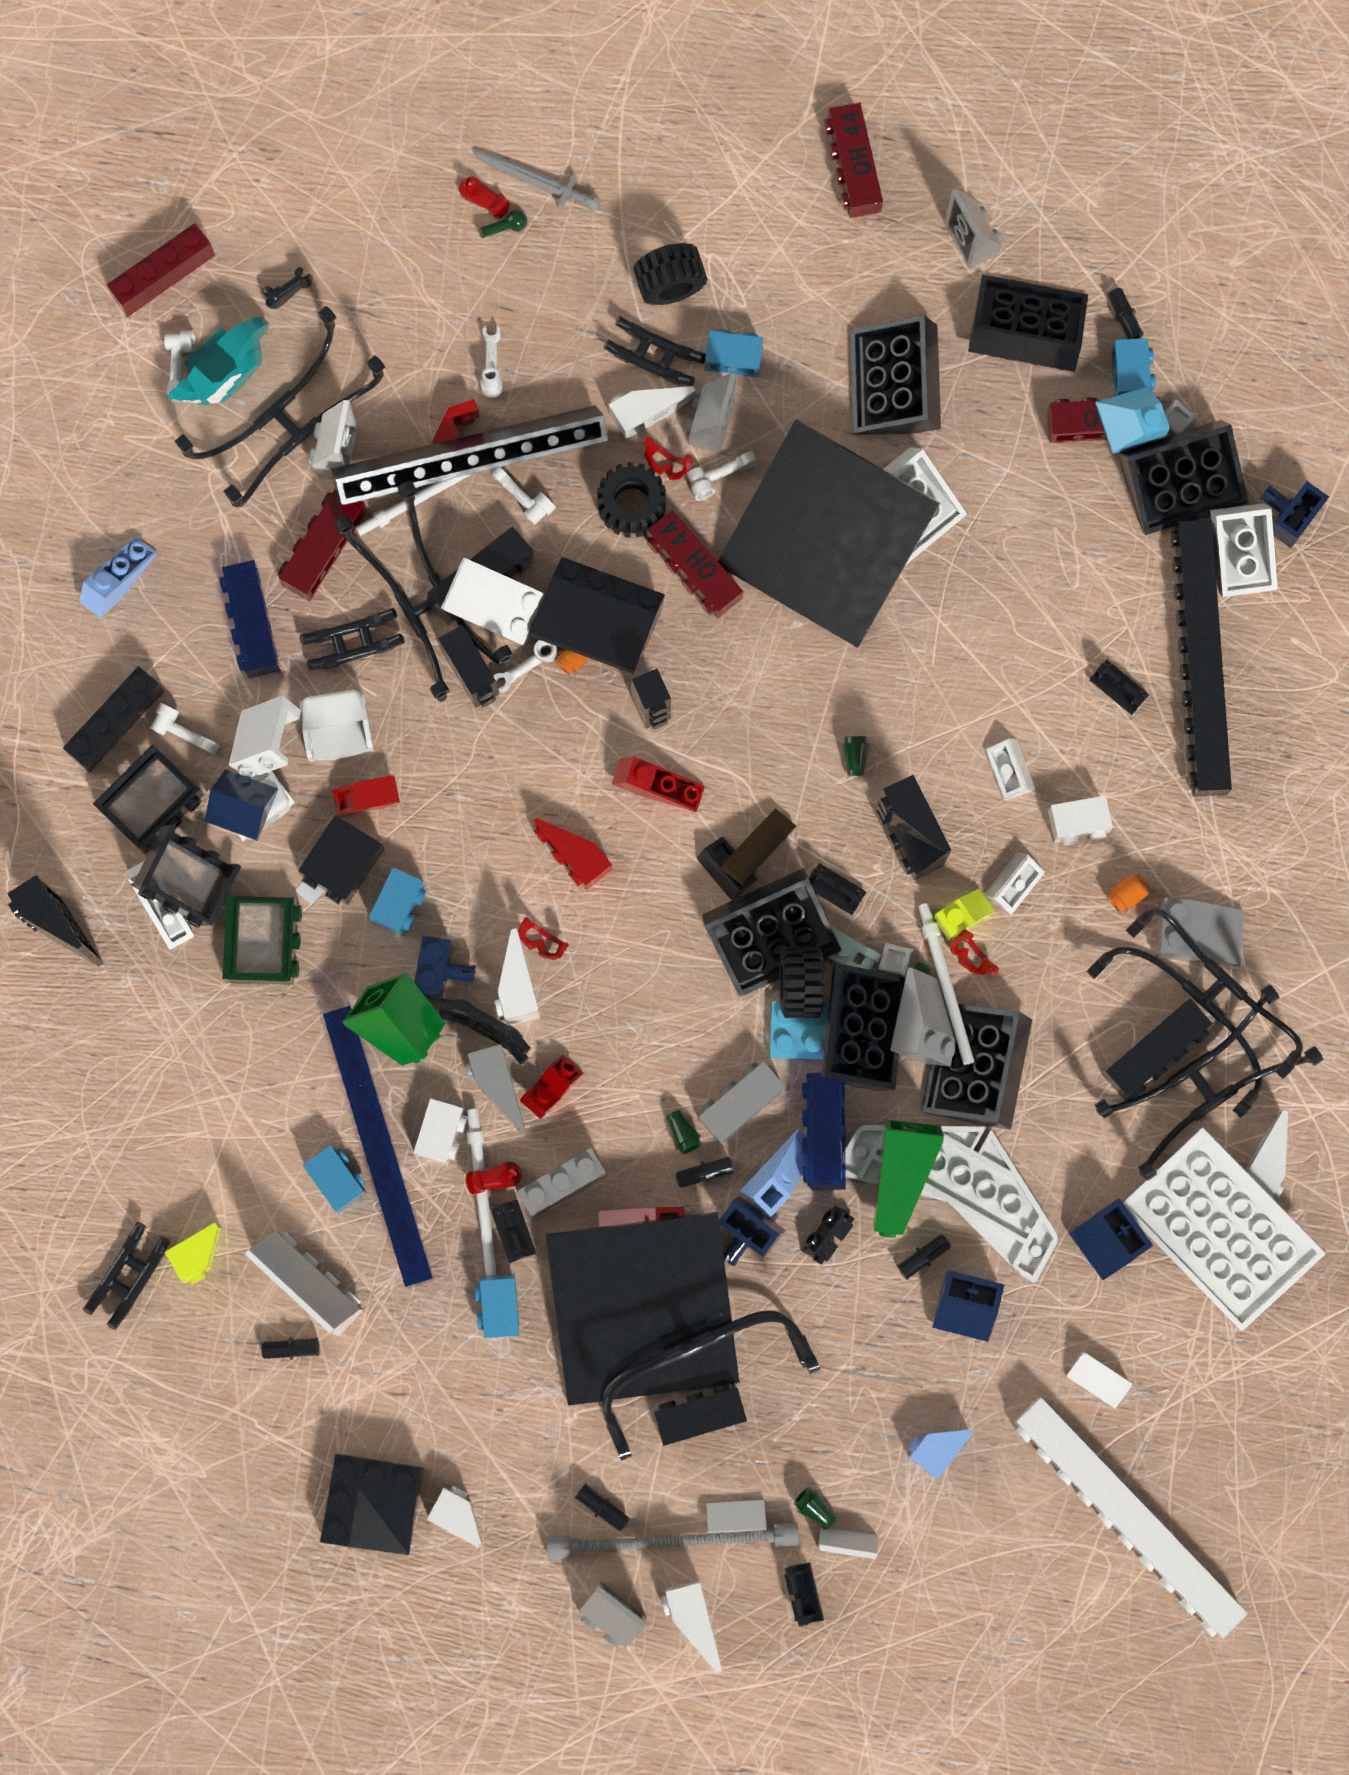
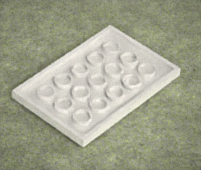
(1223, 1229)

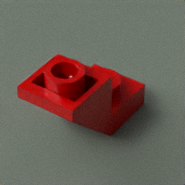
(462, 414)
(366, 795)
(551, 1087)

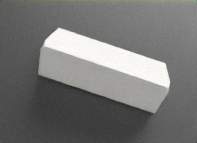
(1010, 769)
(1014, 882)
(1099, 1380)
(736, 1516)
(848, 1543)

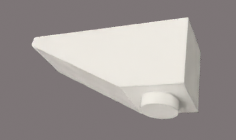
(646, 407)
(170, 926)
(1269, 1159)

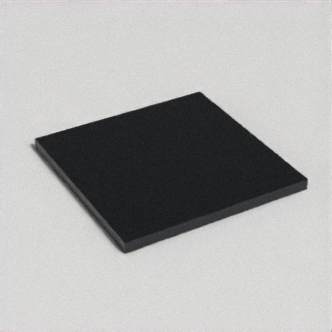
(827, 533)
(632, 1295)

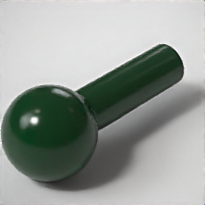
(515, 221)

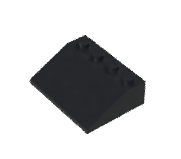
(1028, 323)
(895, 377)
(1184, 476)
(597, 615)
(46, 912)
(760, 924)
(862, 1028)
(990, 1085)

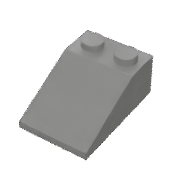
(971, 229)
(712, 414)
(1211, 927)
(923, 1022)
(492, 1075)
(612, 1615)

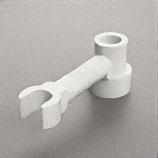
(178, 344)
(491, 382)
(702, 482)
(535, 508)
(533, 661)
(165, 721)

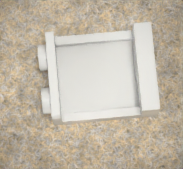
(260, 736)

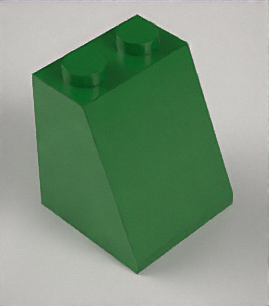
(396, 1019)

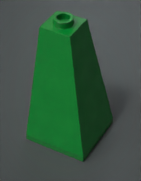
(904, 1166)

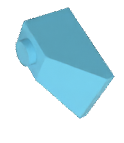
(1132, 419)

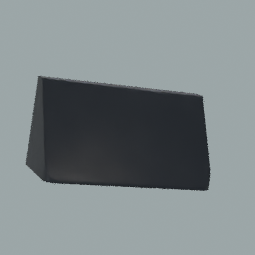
(712, 859)

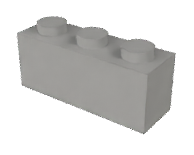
(740, 1102)
(561, 1183)

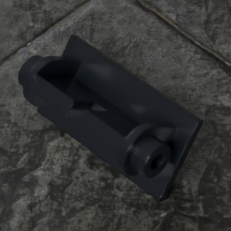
(1119, 687)
(836, 889)
(834, 1223)
(513, 1231)
(806, 1603)

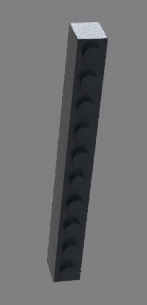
(469, 454)
(1202, 658)

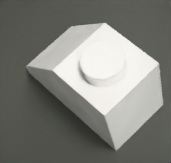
(456, 1515)

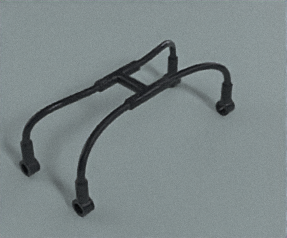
(275, 411)
(439, 690)
(1205, 999)
(1191, 1071)
(690, 1347)

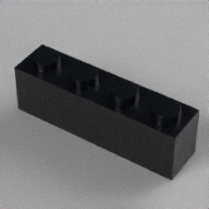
(504, 555)
(113, 719)
(1158, 1048)

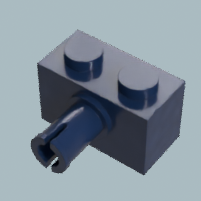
(1294, 512)
(436, 967)
(749, 1229)

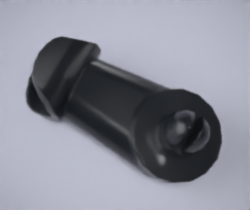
(281, 294)

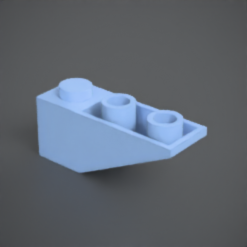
(115, 577)
(778, 1176)

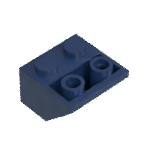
(1110, 1239)
(968, 1305)

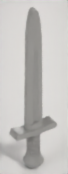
(549, 184)

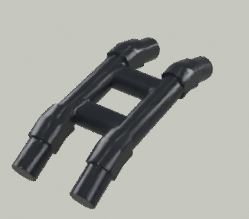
(647, 338)
(336, 634)
(467, 1015)
(126, 1258)

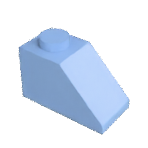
(937, 1450)

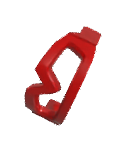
(651, 448)
(526, 925)
(985, 966)

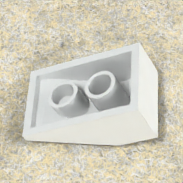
(335, 439)
(1244, 549)
(493, 601)
(515, 990)
(690, 1615)

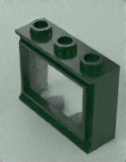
(261, 940)

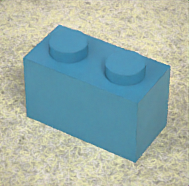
(733, 353)
(1132, 365)
(397, 902)
(335, 1179)
(499, 1305)

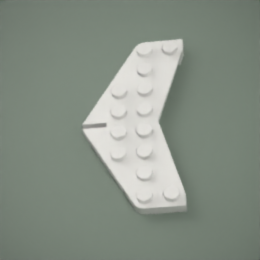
(979, 1187)

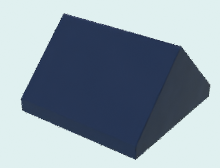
(240, 804)

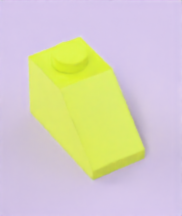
(963, 914)
(195, 1254)

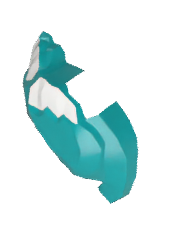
(222, 364)

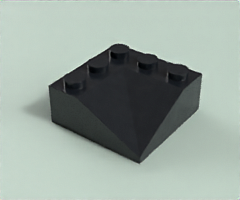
(912, 828)
(372, 1504)

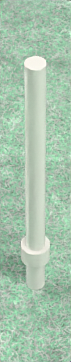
(382, 517)
(931, 933)
(475, 1139)

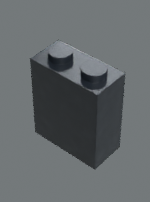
(469, 667)
(340, 861)

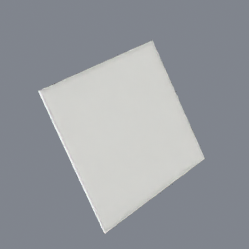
(308, 893)

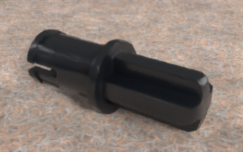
(1125, 314)
(704, 1172)
(923, 1256)
(290, 1348)
(602, 1507)

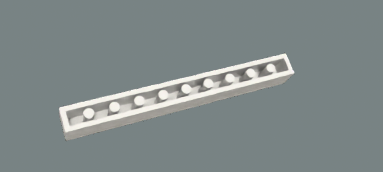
(1130, 1518)

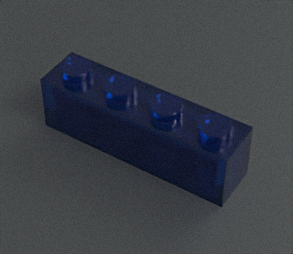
(250, 618)
(825, 1133)

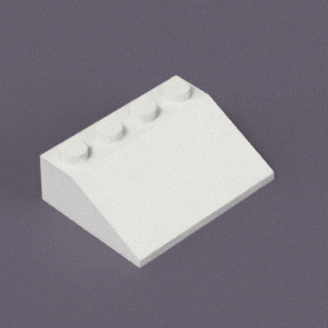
(919, 472)
(305, 1283)

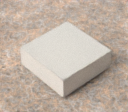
(1178, 417)
(895, 959)

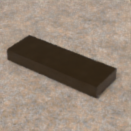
(758, 847)

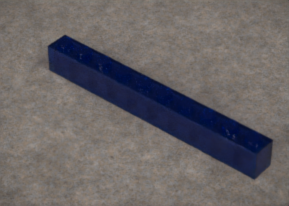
(379, 1150)

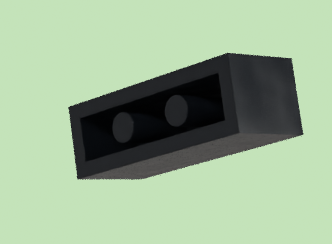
(651, 699)
(700, 1414)

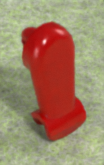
(479, 194)
(499, 1176)

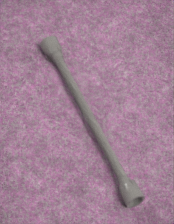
(563, 1547)

